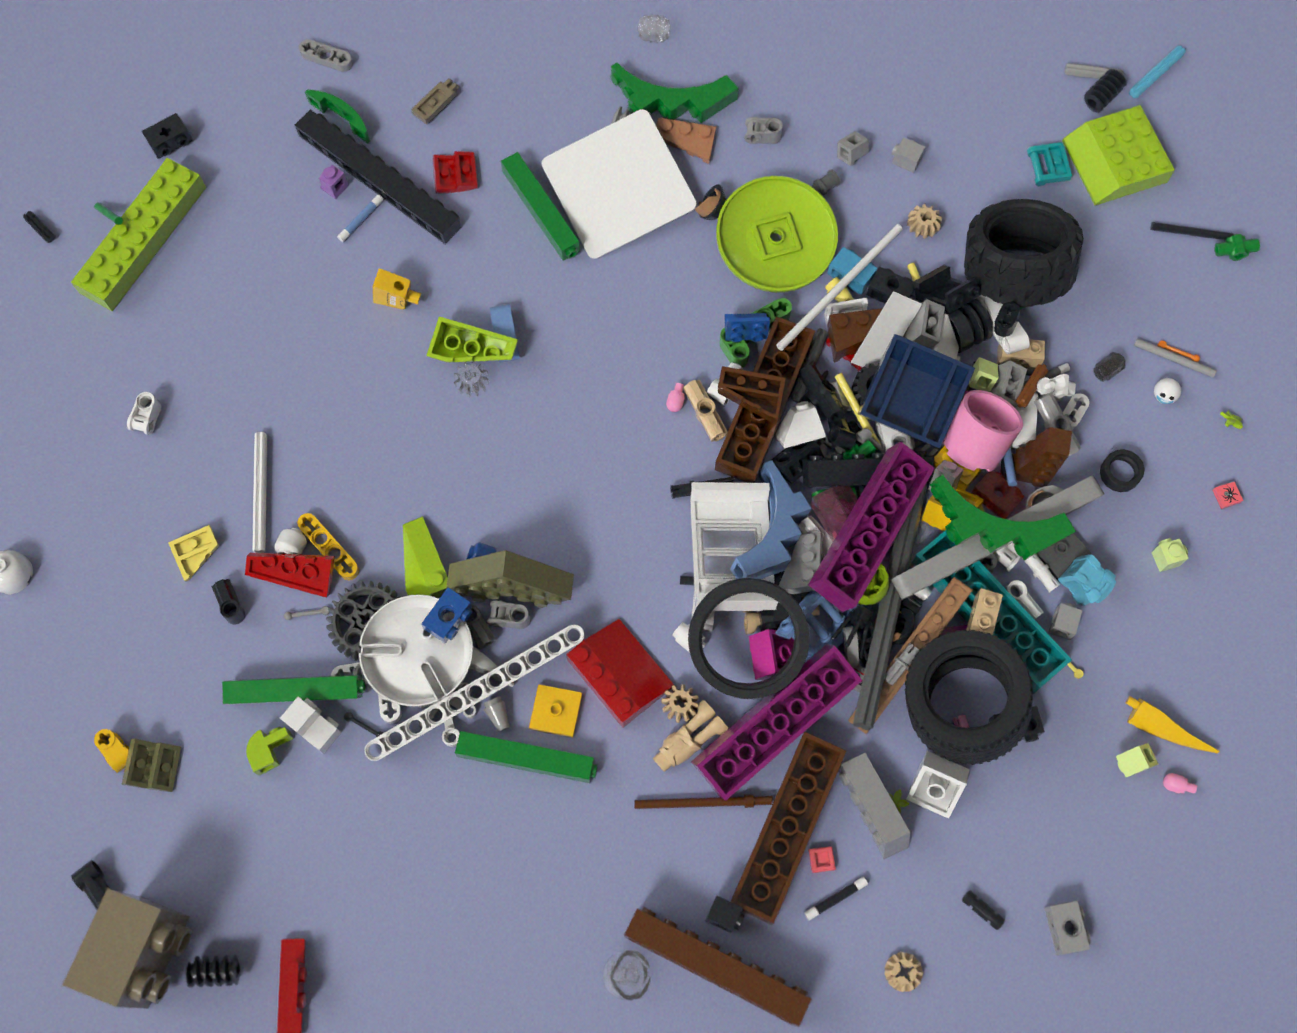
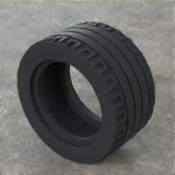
(976, 651)

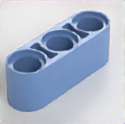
(503, 324)

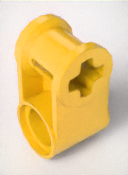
(115, 752)

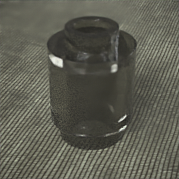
(1109, 366)

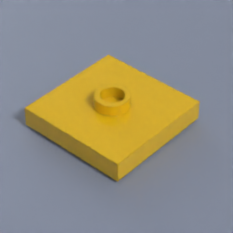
(555, 710)

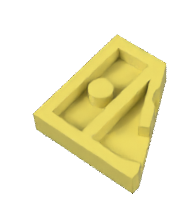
(193, 550)

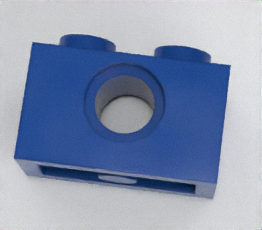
(448, 602)

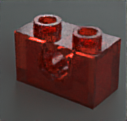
(998, 505)

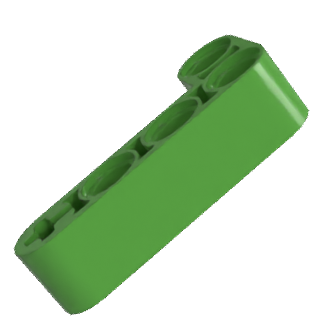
(780, 308)

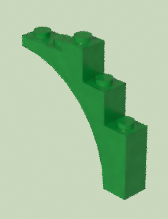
(673, 102)
(995, 532)

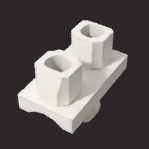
(1059, 386)

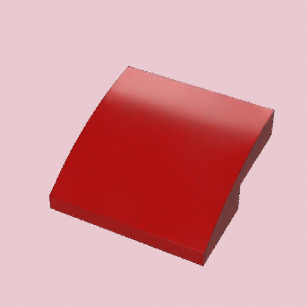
(454, 172)

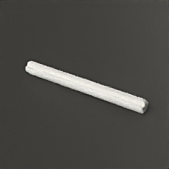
(259, 493)

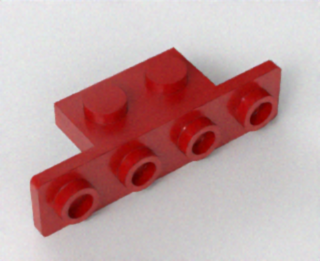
(291, 986)

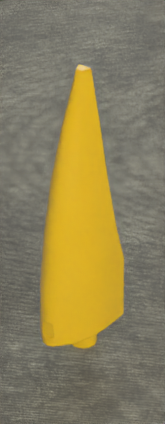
(1160, 725)

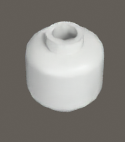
(290, 542)

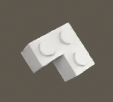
(306, 720)

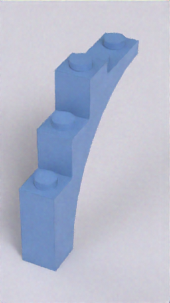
(786, 510)

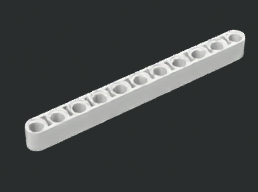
(463, 693)

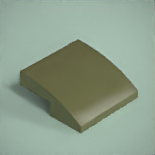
(151, 765)

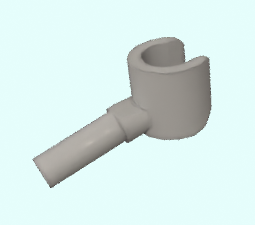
(866, 434)

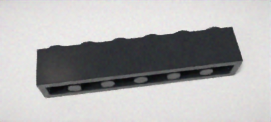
(846, 470)

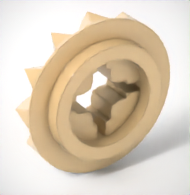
(893, 967)

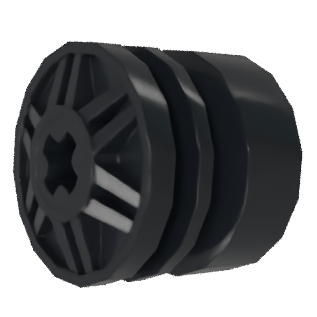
(970, 325)

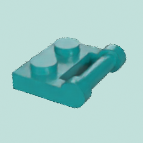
(1055, 160)

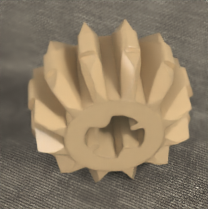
(924, 221)
(684, 696)

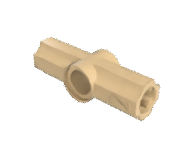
(711, 421)

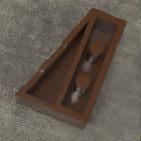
(849, 331)
(753, 391)

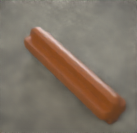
(1031, 386)

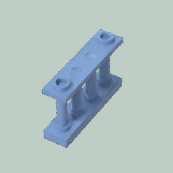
(808, 605)

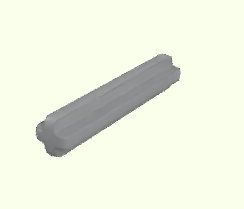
(1086, 70)

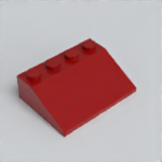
(619, 672)

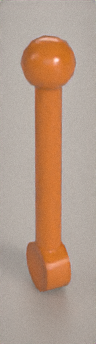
(1163, 344)

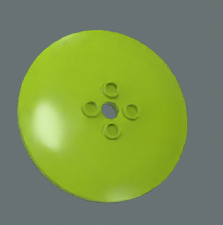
(783, 208)

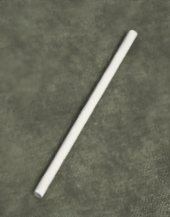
(839, 286)

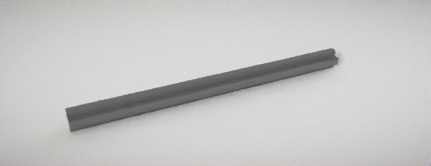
(886, 621)

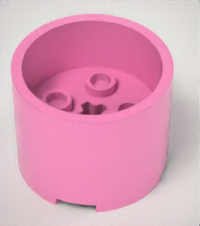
(982, 430)

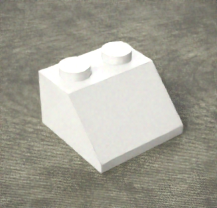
(938, 784)

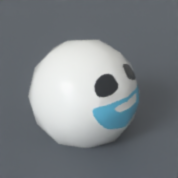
(1167, 391)

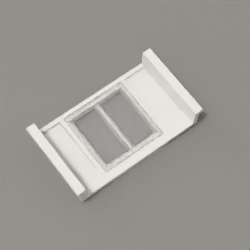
(724, 525)

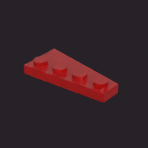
(295, 571)

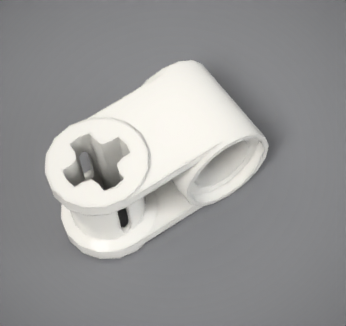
(143, 417)
(1008, 557)

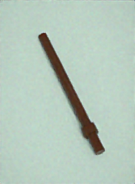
(747, 801)

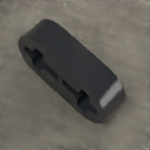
(1011, 320)

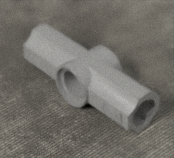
(1050, 413)

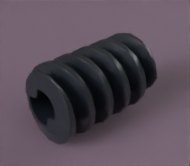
(1104, 90)
(213, 972)

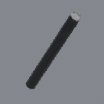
(1190, 231)

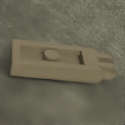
(435, 100)

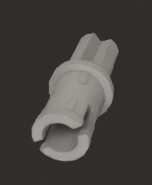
(901, 664)

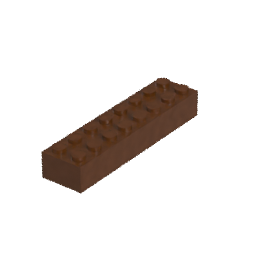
(750, 434)
(788, 828)
(718, 968)

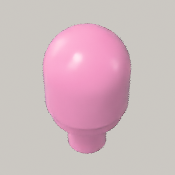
(675, 398)
(1178, 784)

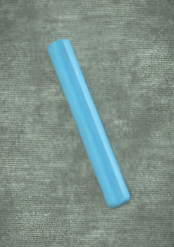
(1157, 71)

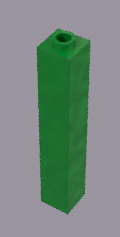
(540, 206)
(290, 688)
(526, 757)

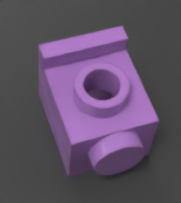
(329, 178)

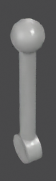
(324, 610)

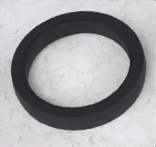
(775, 682)

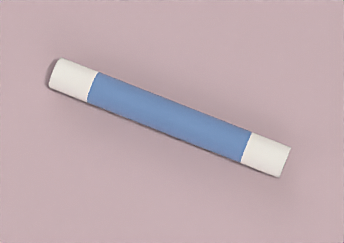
(360, 218)

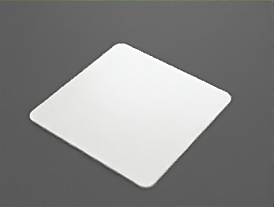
(618, 184)

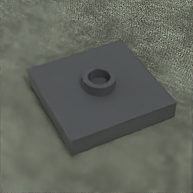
(1063, 554)

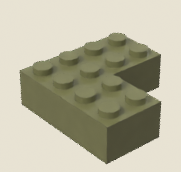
(510, 575)

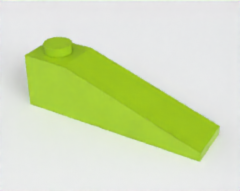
(466, 343)
(422, 562)

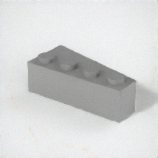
(875, 806)

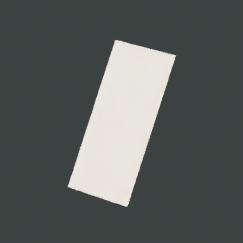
(892, 320)

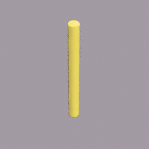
(854, 404)

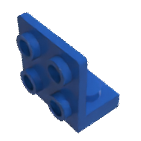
(746, 327)

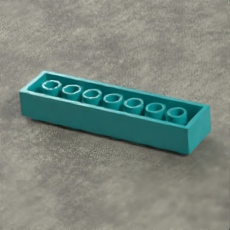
(1013, 622)

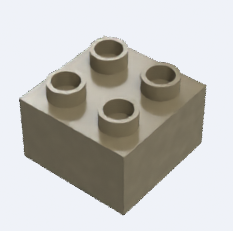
(128, 951)

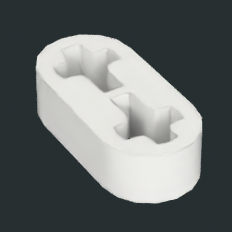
(1078, 414)

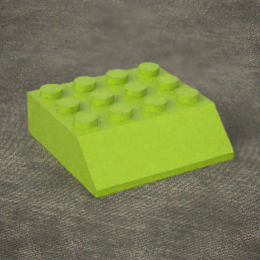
(1118, 155)

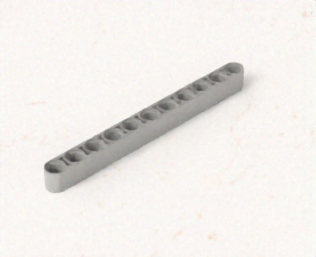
(972, 549)

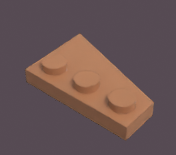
(690, 137)

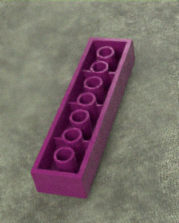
(871, 527)
(776, 722)

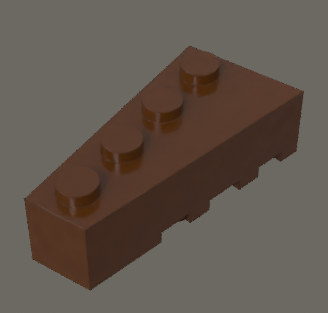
(1042, 457)

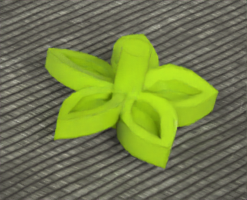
(1232, 420)
(898, 801)

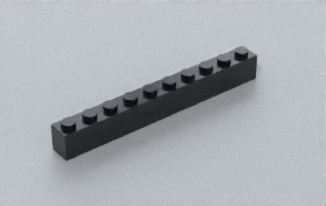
(378, 176)

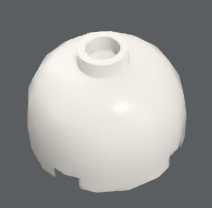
(14, 572)

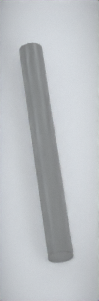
(1175, 357)

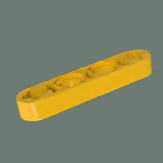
(328, 546)

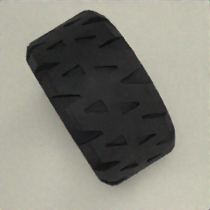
(1026, 226)

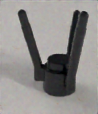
(859, 618)

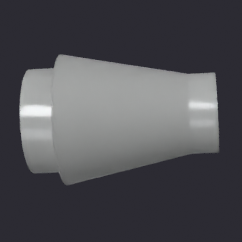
(497, 713)

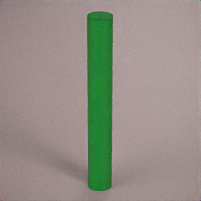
(108, 213)

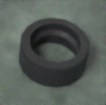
(1130, 458)

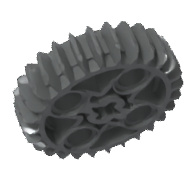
(360, 613)

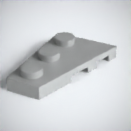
(803, 564)

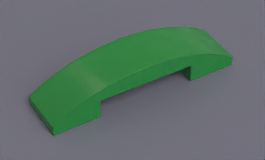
(324, 100)

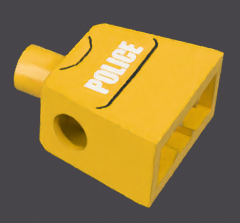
(393, 290)

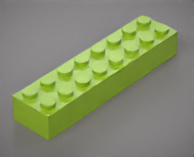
(137, 240)

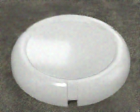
(406, 660)

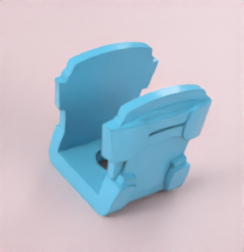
(1088, 580)

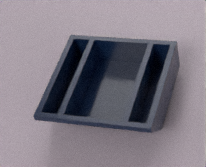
(916, 391)

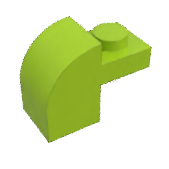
(261, 746)

